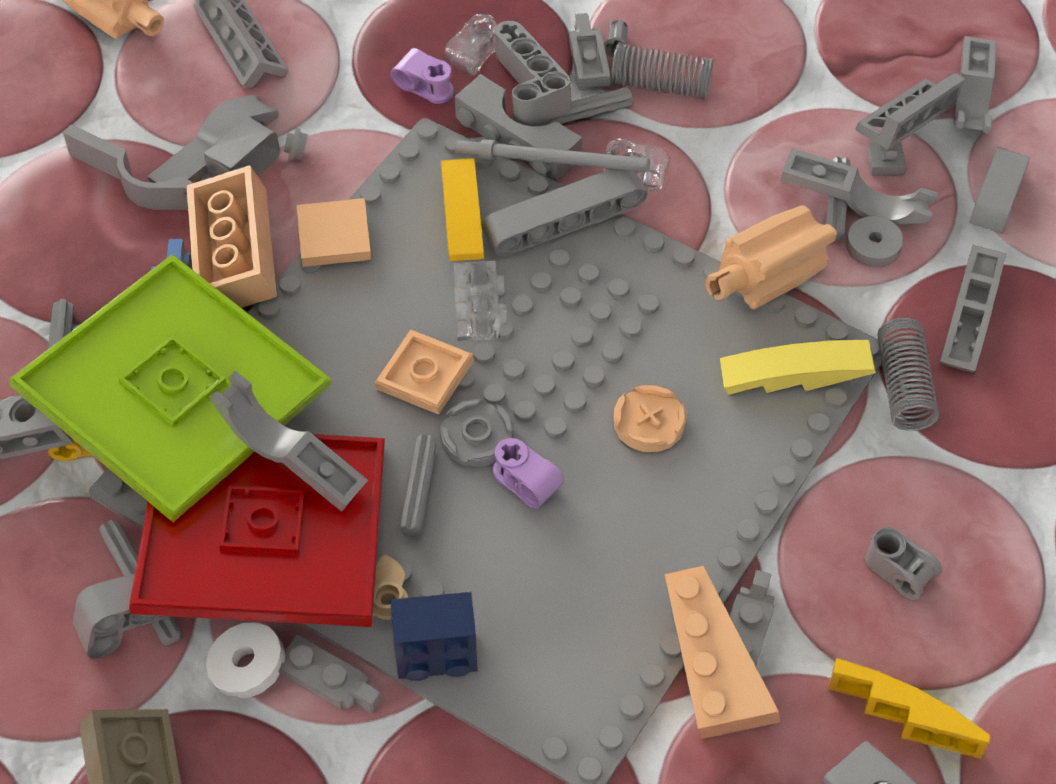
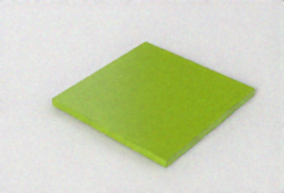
(142, 378)

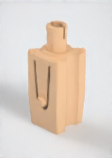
(119, 16)
(772, 257)

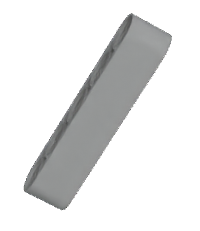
(563, 211)

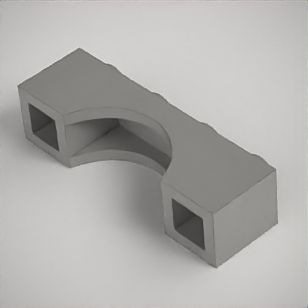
(483, 109)

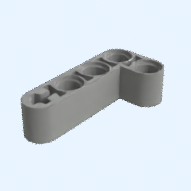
(542, 85)
(104, 614)

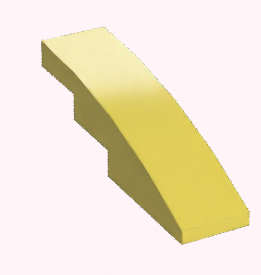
(799, 363)

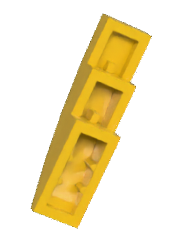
(462, 210)
(922, 716)

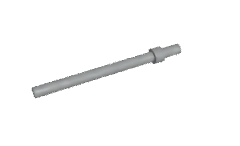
(490, 150)

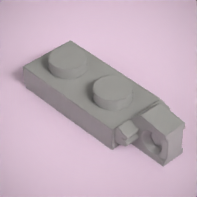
(588, 55)
(753, 613)
(328, 676)

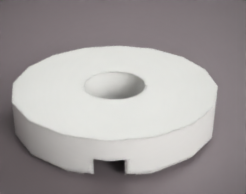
(232, 646)

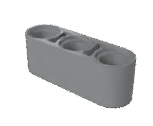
(999, 190)

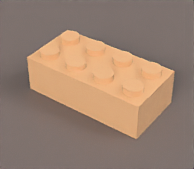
(232, 236)

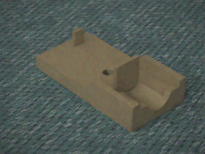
(129, 747)

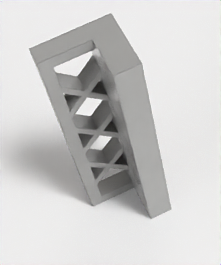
(241, 39)
(910, 111)

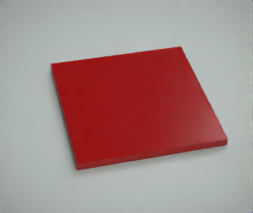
(267, 547)

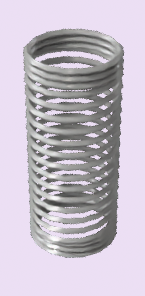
(621, 63)
(906, 402)

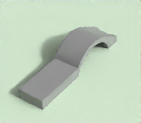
(979, 71)
(190, 160)
(114, 161)
(846, 184)
(295, 449)

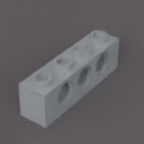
(27, 429)

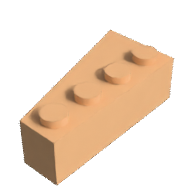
(718, 668)

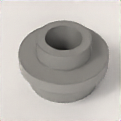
(295, 144)

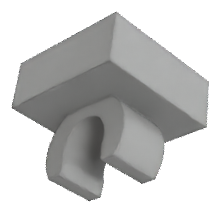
(885, 162)

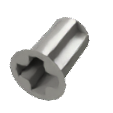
(617, 34)

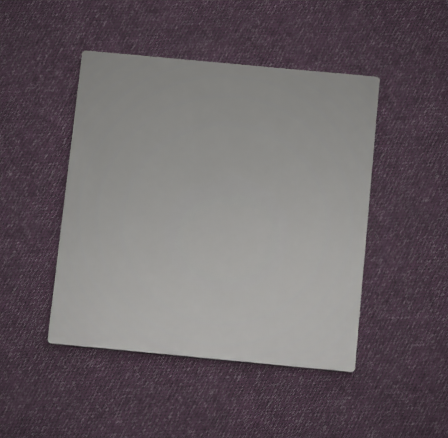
(572, 592)

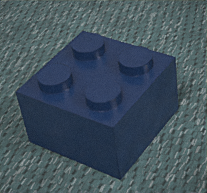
(434, 636)

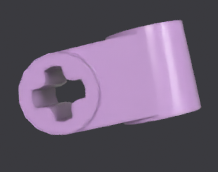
(424, 76)
(528, 474)

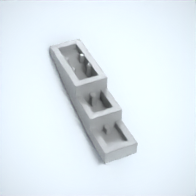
(973, 309)

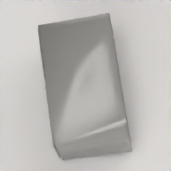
(243, 146)

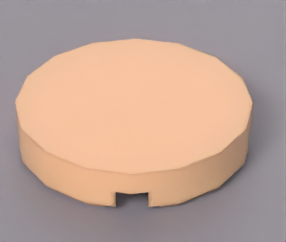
(649, 418)

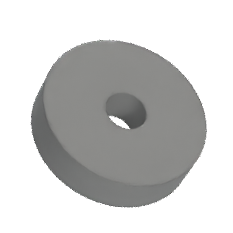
(878, 253)

